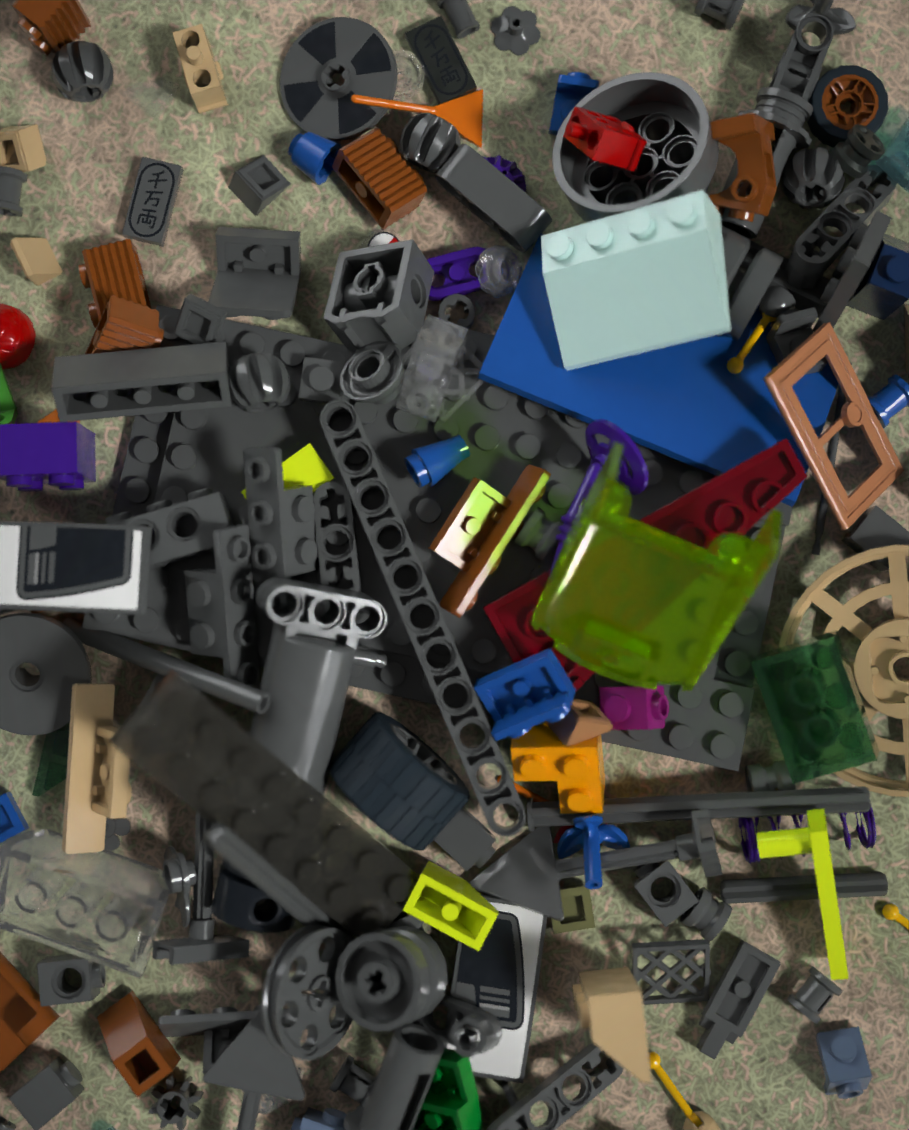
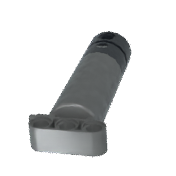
(308, 686)

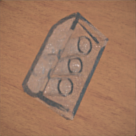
(81, 902)

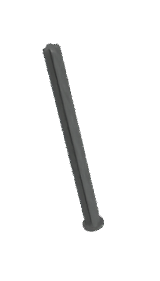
(719, 805)

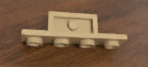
(95, 770)

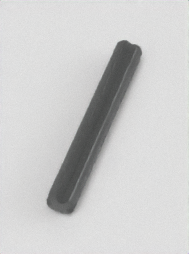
(801, 887)

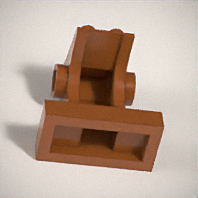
(750, 140)

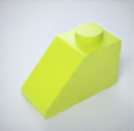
(451, 906)

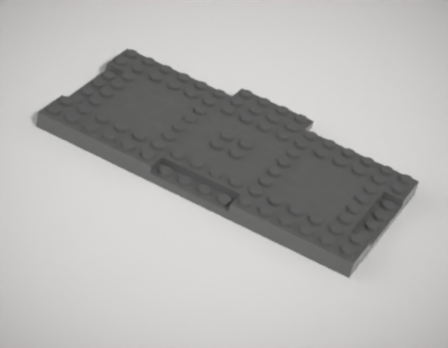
(504, 433)

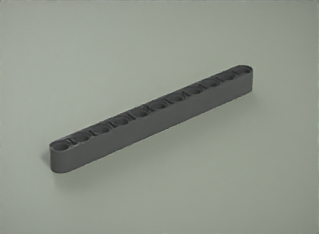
(421, 594)

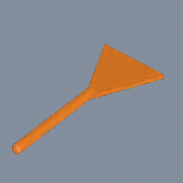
(461, 112)

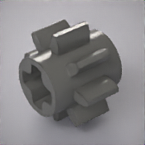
(185, 1092)

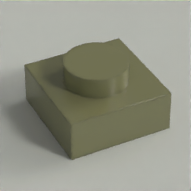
(576, 909)

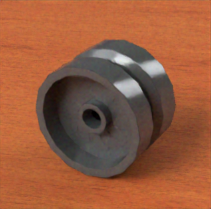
(745, 285)
(391, 977)

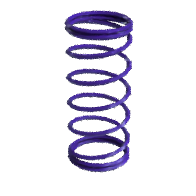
(750, 846)

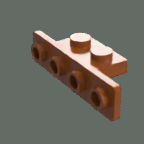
(480, 532)

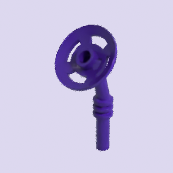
(598, 452)

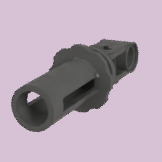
(787, 105)
(400, 1082)

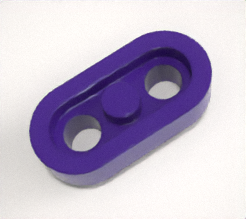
(455, 270)

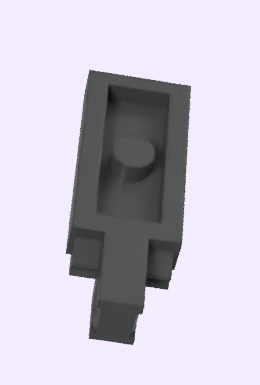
(736, 997)

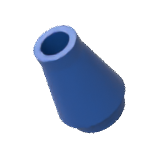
(435, 460)

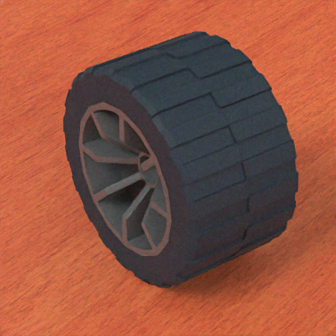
(399, 782)

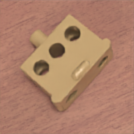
(200, 69)

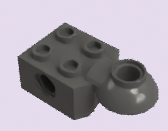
(376, 312)

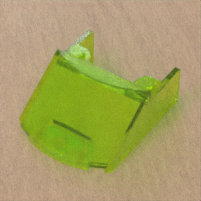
(643, 599)

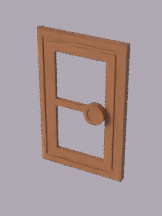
(854, 413)

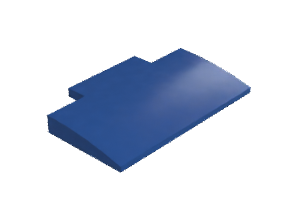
(664, 398)

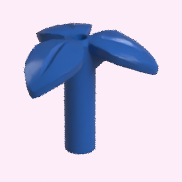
(589, 837)

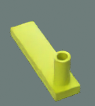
(815, 841)

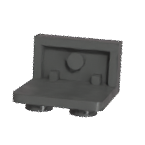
(257, 272)

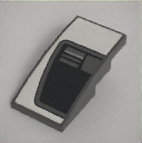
(74, 567)
(505, 983)

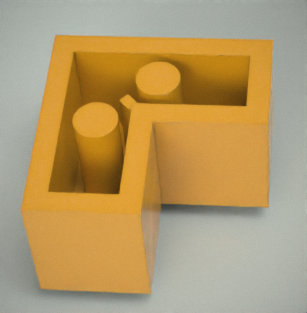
(575, 767)

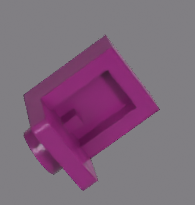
(634, 707)

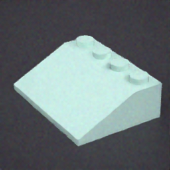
(637, 280)

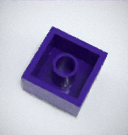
(47, 454)

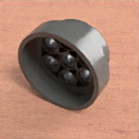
(675, 159)

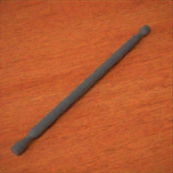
(832, 457)

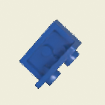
(526, 694)

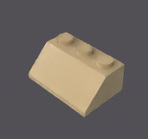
(613, 1012)

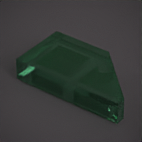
(53, 761)

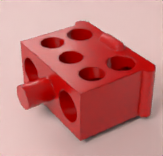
(605, 138)

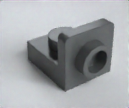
(790, 331)

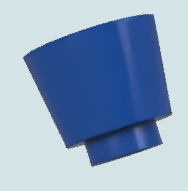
(313, 155)

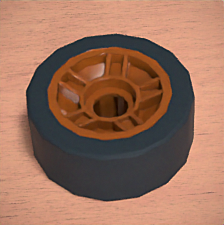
(837, 87)

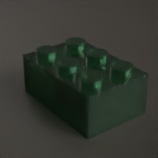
(815, 707)

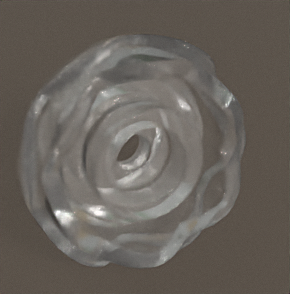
(413, 74)
(498, 270)

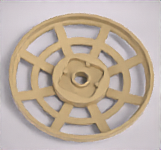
(876, 653)

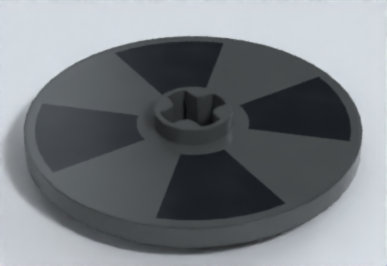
(355, 53)

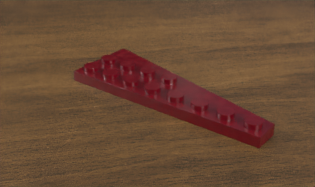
(719, 506)

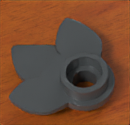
(178, 877)

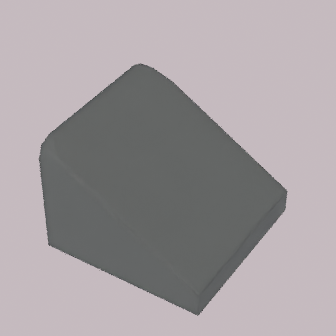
(258, 184)

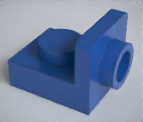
(569, 92)

